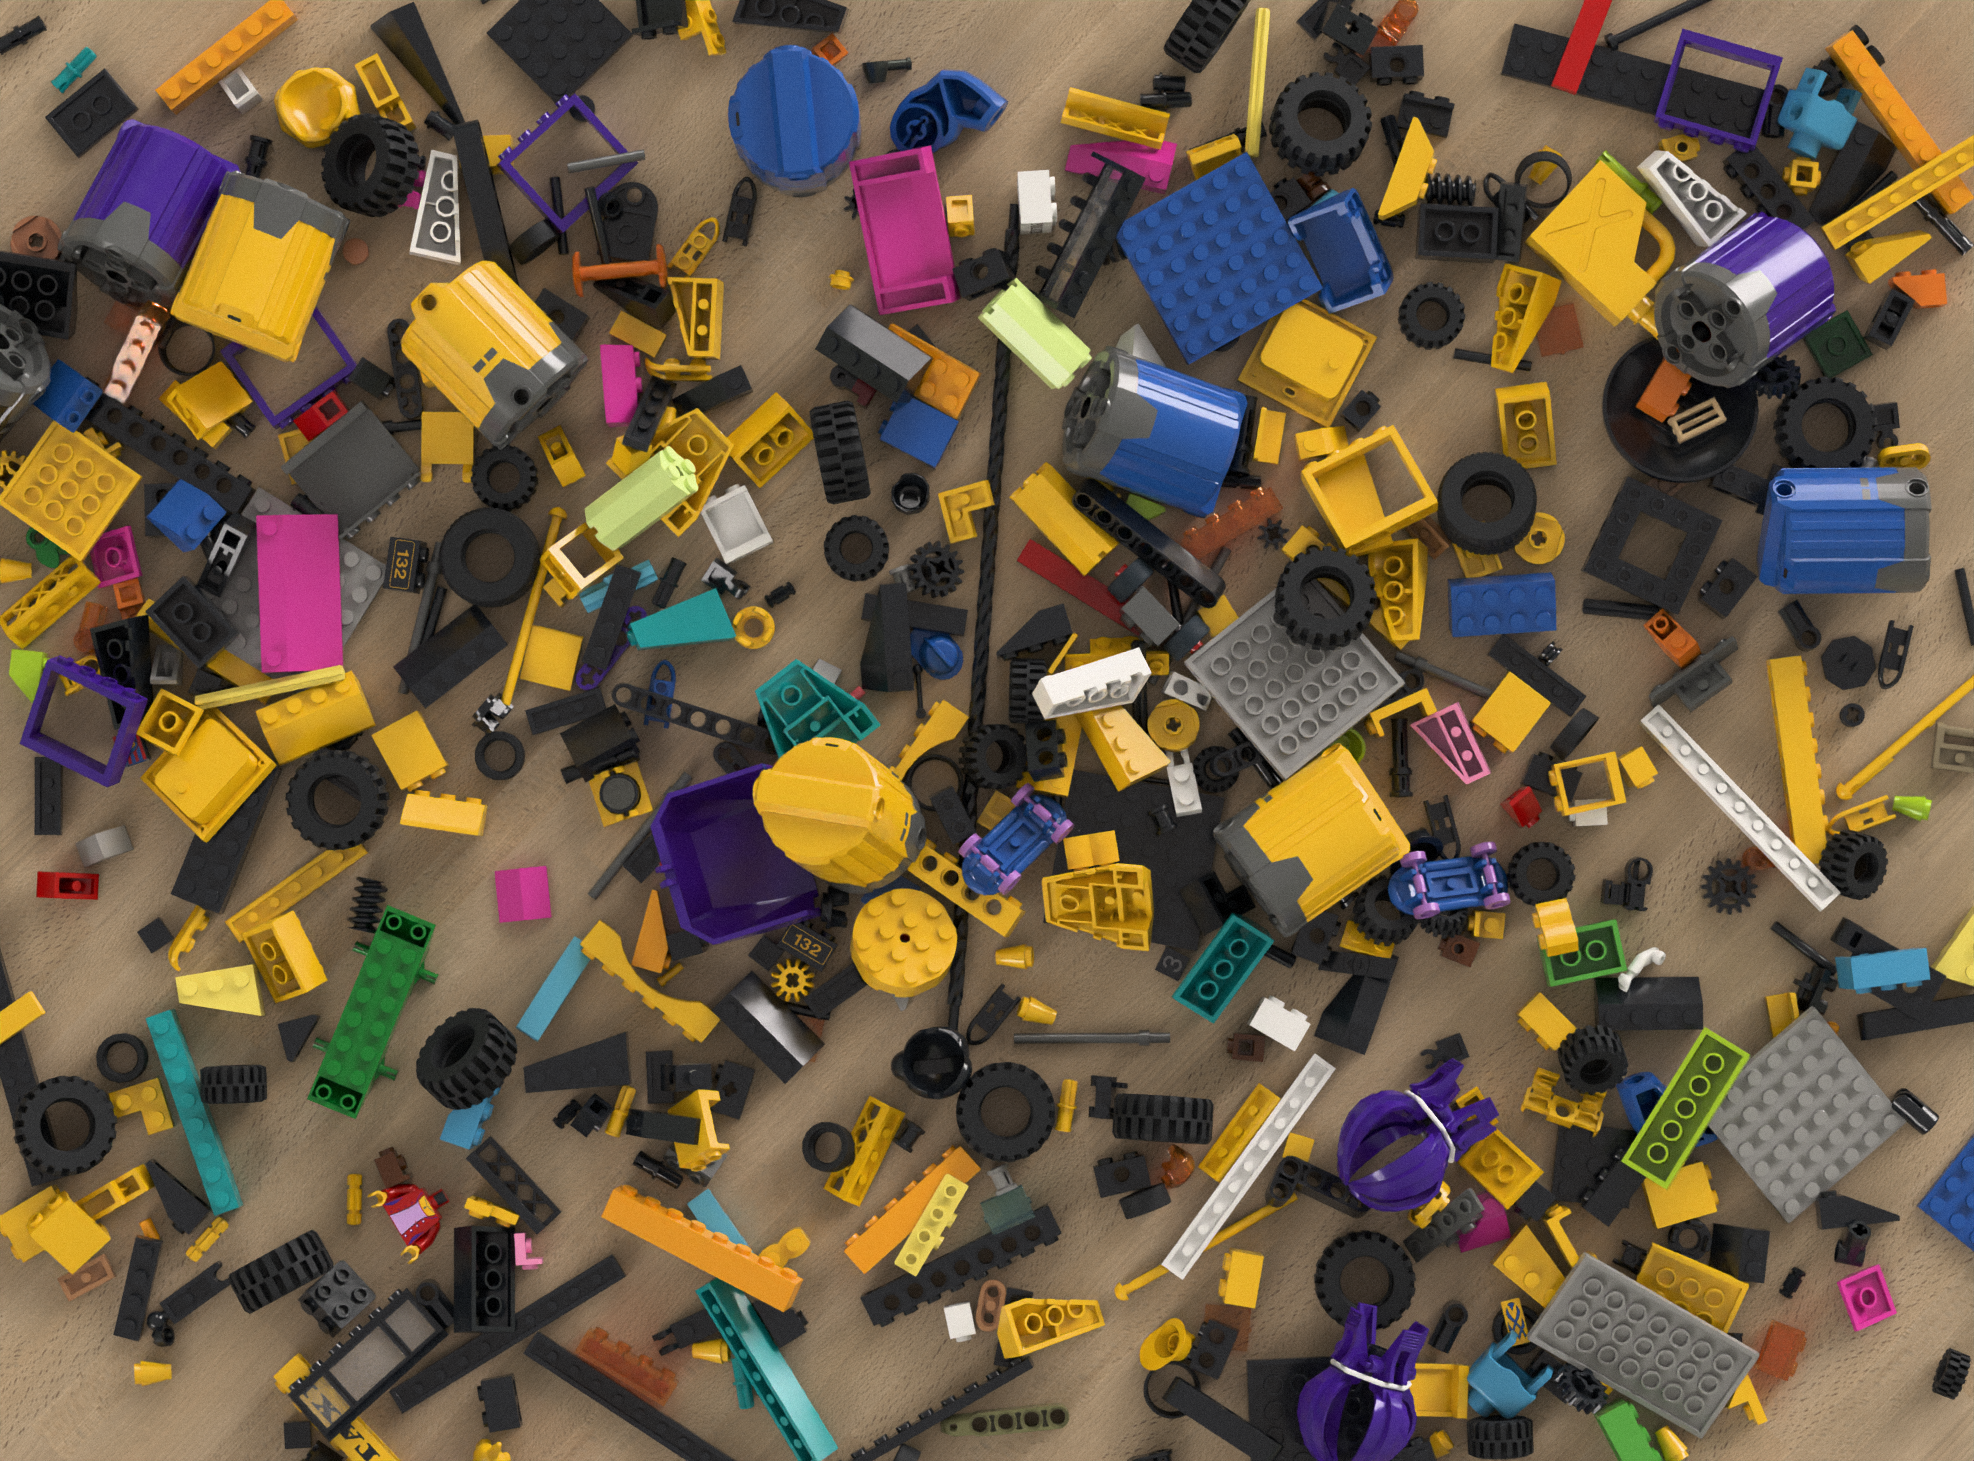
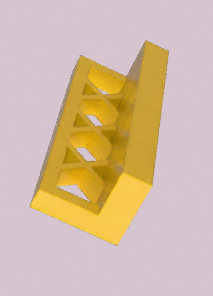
(1115, 118)
(49, 604)
(868, 1153)

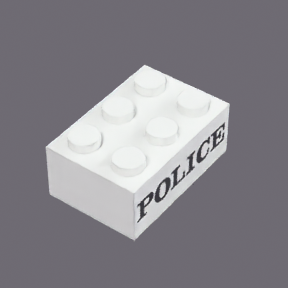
(1034, 199)

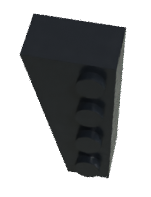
(125, 656)
(585, 1067)

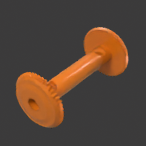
(619, 270)

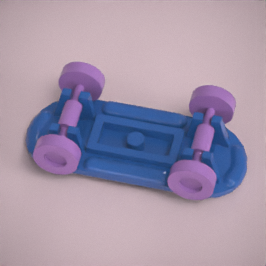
(1000, 857)
(1449, 884)

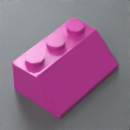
(620, 383)

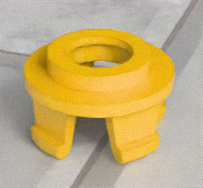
(751, 613)

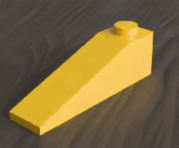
(1043, 1322)

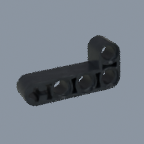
(1321, 1193)

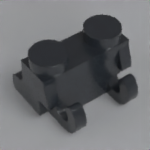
(1104, 1096)

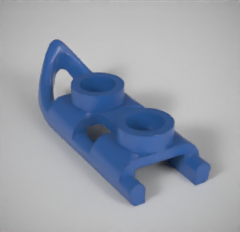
(661, 687)

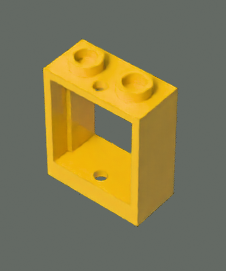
(566, 573)
(1613, 778)

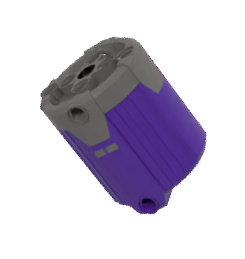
(145, 214)
(1755, 293)

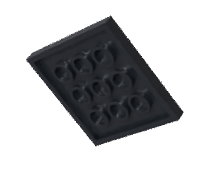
(559, 41)

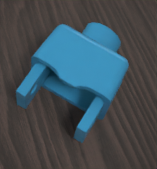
(1816, 120)
(1501, 1382)

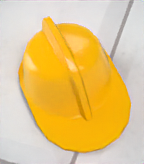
(1166, 1344)

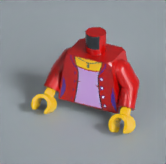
(413, 1214)

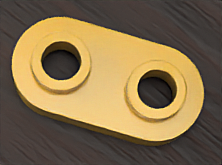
(1904, 456)

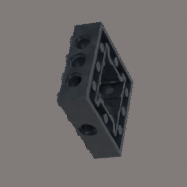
(1604, 559)

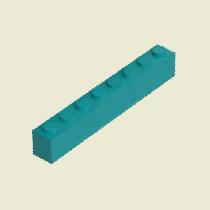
(194, 1113)
(767, 1370)

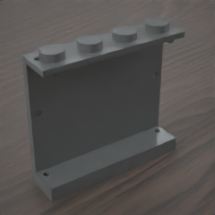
(353, 469)

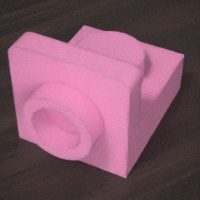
(522, 1247)

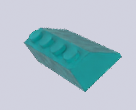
(1223, 967)

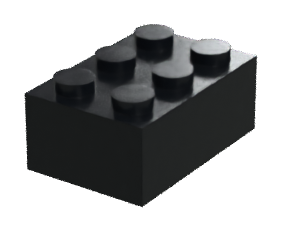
(1456, 233)
(193, 622)

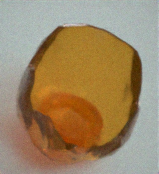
(1178, 1168)

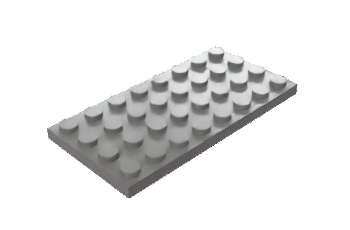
(1642, 1345)

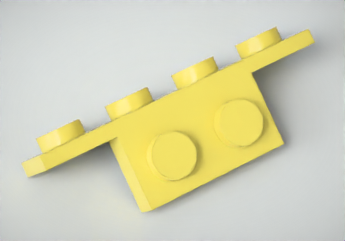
(931, 1224)

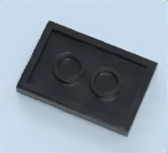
(91, 113)

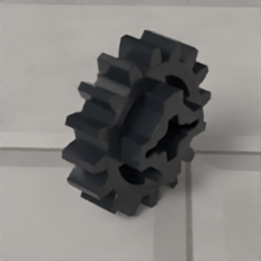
(1776, 378)
(945, 564)
(1737, 877)
(1581, 1388)

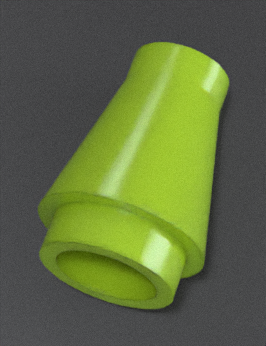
(1912, 806)

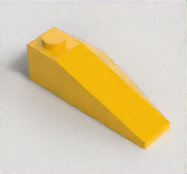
(1523, 307)
(1401, 586)
(1059, 786)

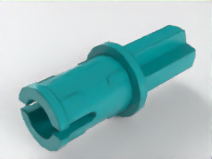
(74, 69)
(743, 1386)

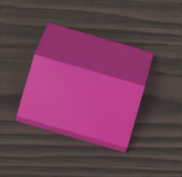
(115, 557)
(523, 894)
(1866, 1297)

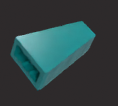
(686, 623)

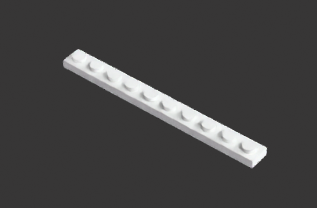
(1739, 808)
(1248, 1166)

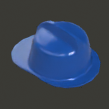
(936, 653)

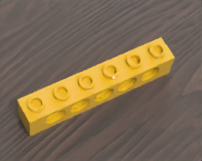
(1309, 537)
(1003, 922)

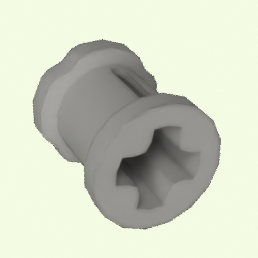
(901, 575)
(1001, 1179)

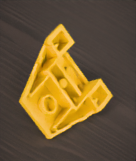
(706, 447)
(1105, 902)

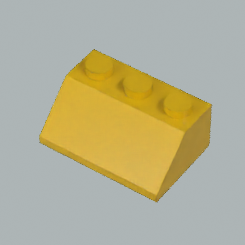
(769, 439)
(444, 813)
(284, 957)

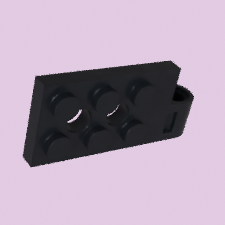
(1861, 941)

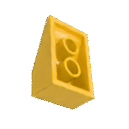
(1526, 424)

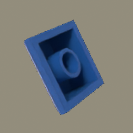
(186, 515)

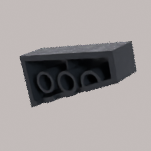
(792, 14)

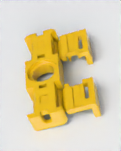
(1541, 1102)

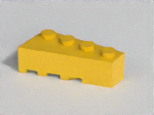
(1122, 746)

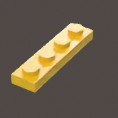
(1239, 1132)

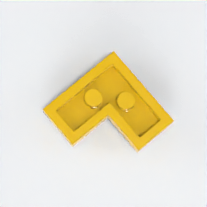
(959, 504)
(148, 1099)
(483, 1208)

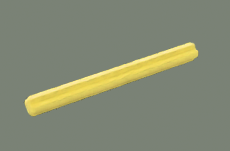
(1257, 82)
(270, 687)

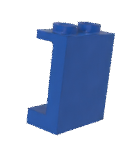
(68, 396)
(918, 431)

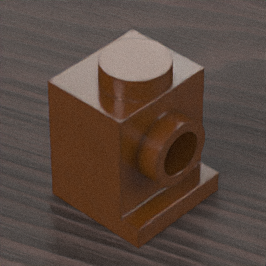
(1256, 1050)
(392, 1167)

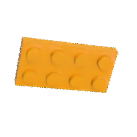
(947, 380)

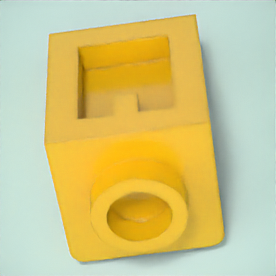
(960, 216)
(101, 440)
(1486, 924)

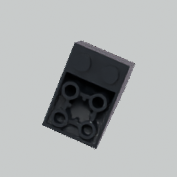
(1043, 628)

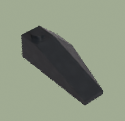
(1852, 172)
(887, 651)
(1354, 1012)

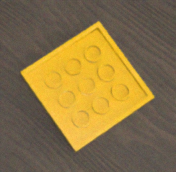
(69, 490)
(1693, 1286)

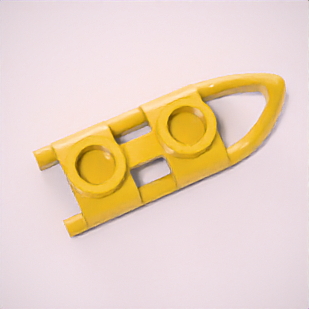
(699, 243)
(673, 370)
(1854, 819)
(184, 939)

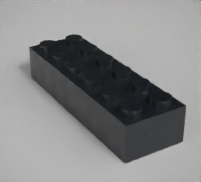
(214, 866)

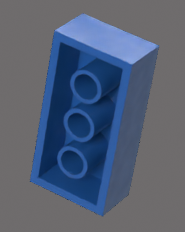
(1502, 604)

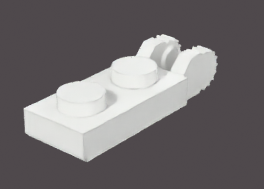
(1183, 786)

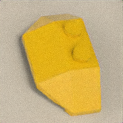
(1409, 173)

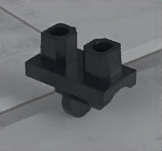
(1812, 988)

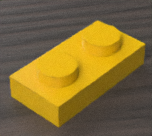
(1356, 942)

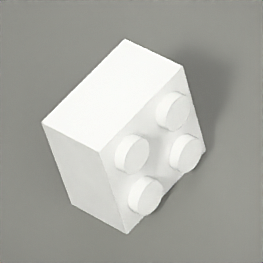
(1279, 1023)

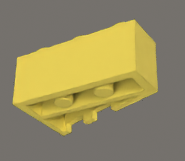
(1957, 957)
(225, 989)

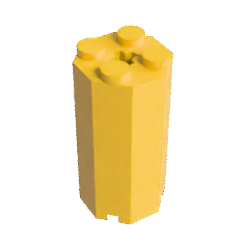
(1050, 507)

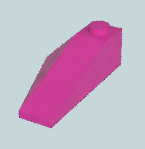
(1142, 159)

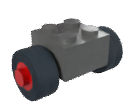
(1150, 616)

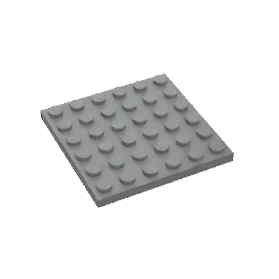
(359, 577)
(1287, 694)
(1803, 1115)

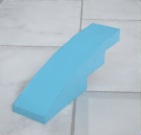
(554, 991)
(710, 1213)

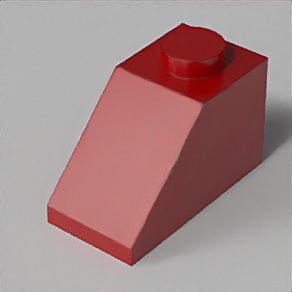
(67, 885)

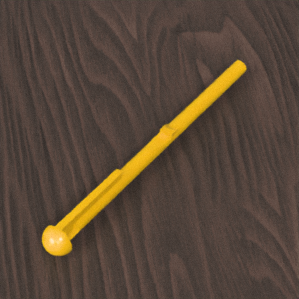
(557, 515)
(1866, 774)
(1122, 1291)

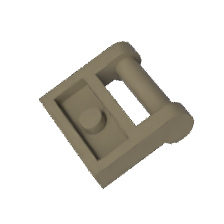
(1952, 756)

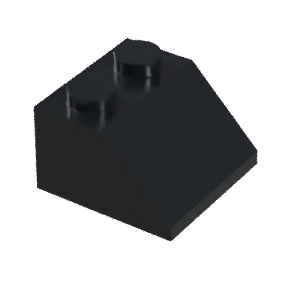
(1740, 1251)

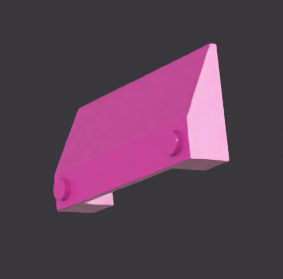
(904, 230)
(299, 592)

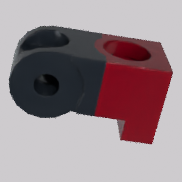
(844, 379)

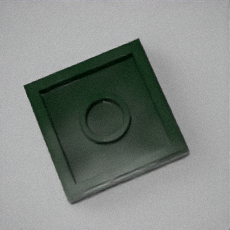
(1837, 345)

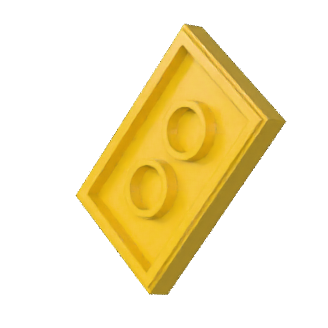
(1500, 1168)

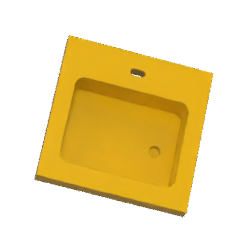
(1310, 355)
(210, 774)

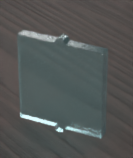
(1007, 1210)

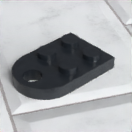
(633, 229)

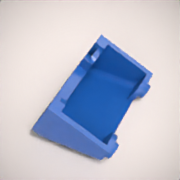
(1343, 250)

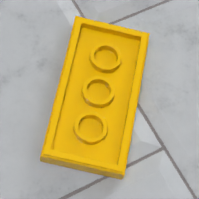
(1354, 500)

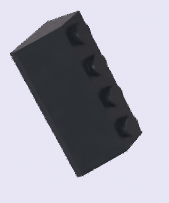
(874, 354)
(450, 655)
(1649, 1004)
(768, 1027)
(484, 1279)

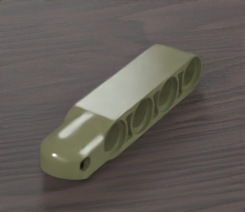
(965, 1420)

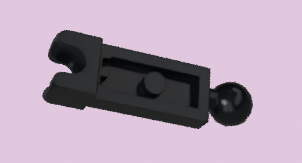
(188, 1298)

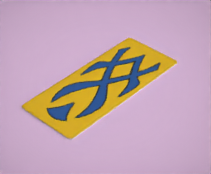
(1515, 1319)

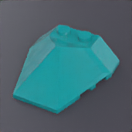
(806, 706)

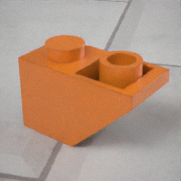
(1926, 289)
(1673, 639)

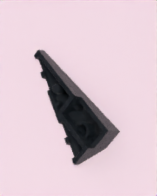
(410, 43)

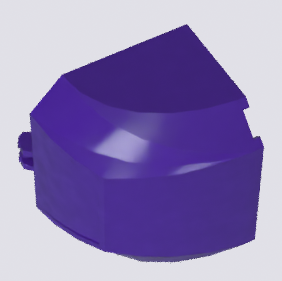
(723, 863)

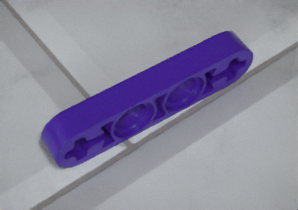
(617, 653)

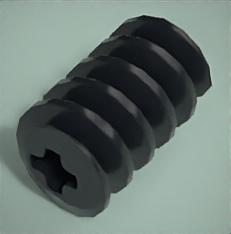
(1450, 190)
(367, 905)

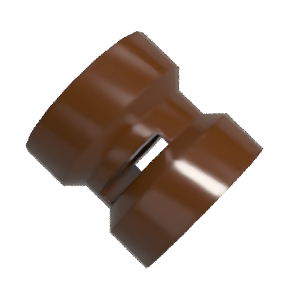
(1307, 181)

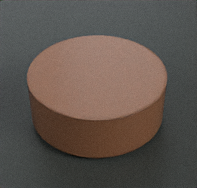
(356, 251)

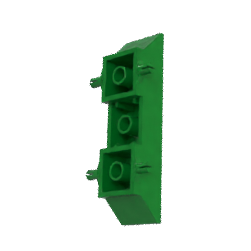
(372, 1012)

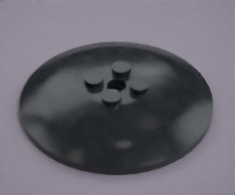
(1652, 444)

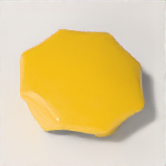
(314, 105)

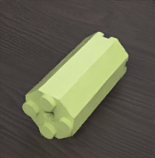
(1035, 335)
(641, 498)

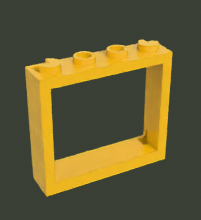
(1385, 526)

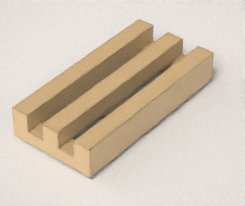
(1677, 430)

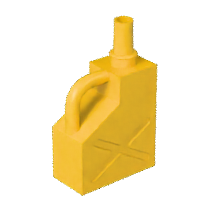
(1594, 247)

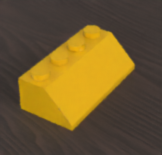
(315, 718)

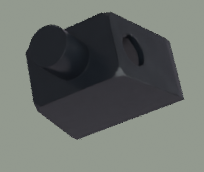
(686, 1077)

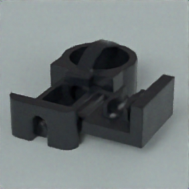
(1630, 892)

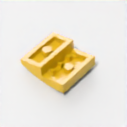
(551, 657)

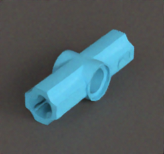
(594, 596)

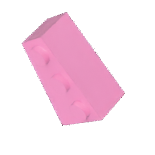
(1454, 742)

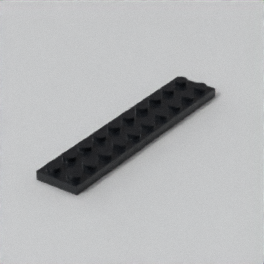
(1636, 82)

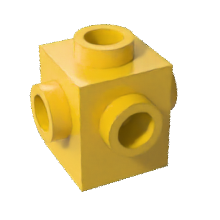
(1808, 170)

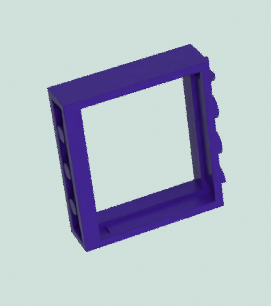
(1730, 51)
(529, 137)
(286, 416)
(35, 740)

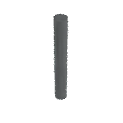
(606, 161)

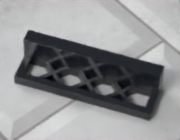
(506, 1191)

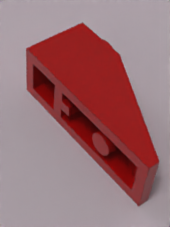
(1523, 807)

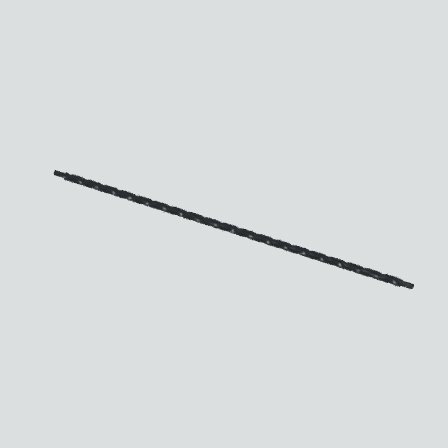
(984, 608)

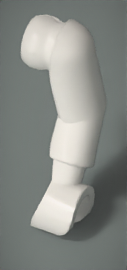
(1640, 961)

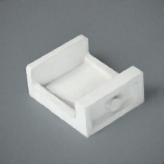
(735, 524)

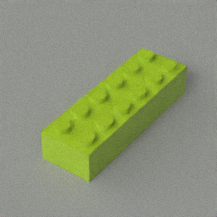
(1686, 1108)

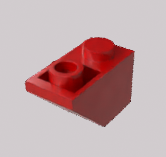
(321, 415)

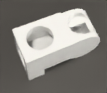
(1186, 690)

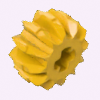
(784, 979)

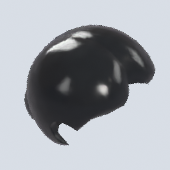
(934, 1063)

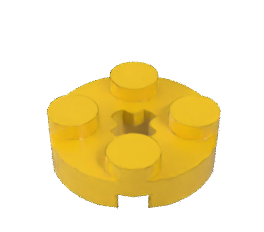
(1546, 551)
(1180, 712)
(1422, 1215)

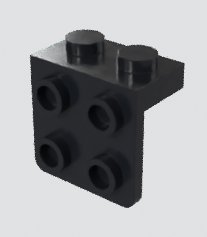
(336, 1298)

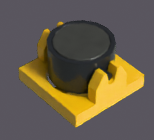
(620, 794)

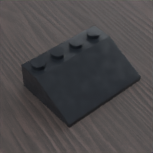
(41, 292)

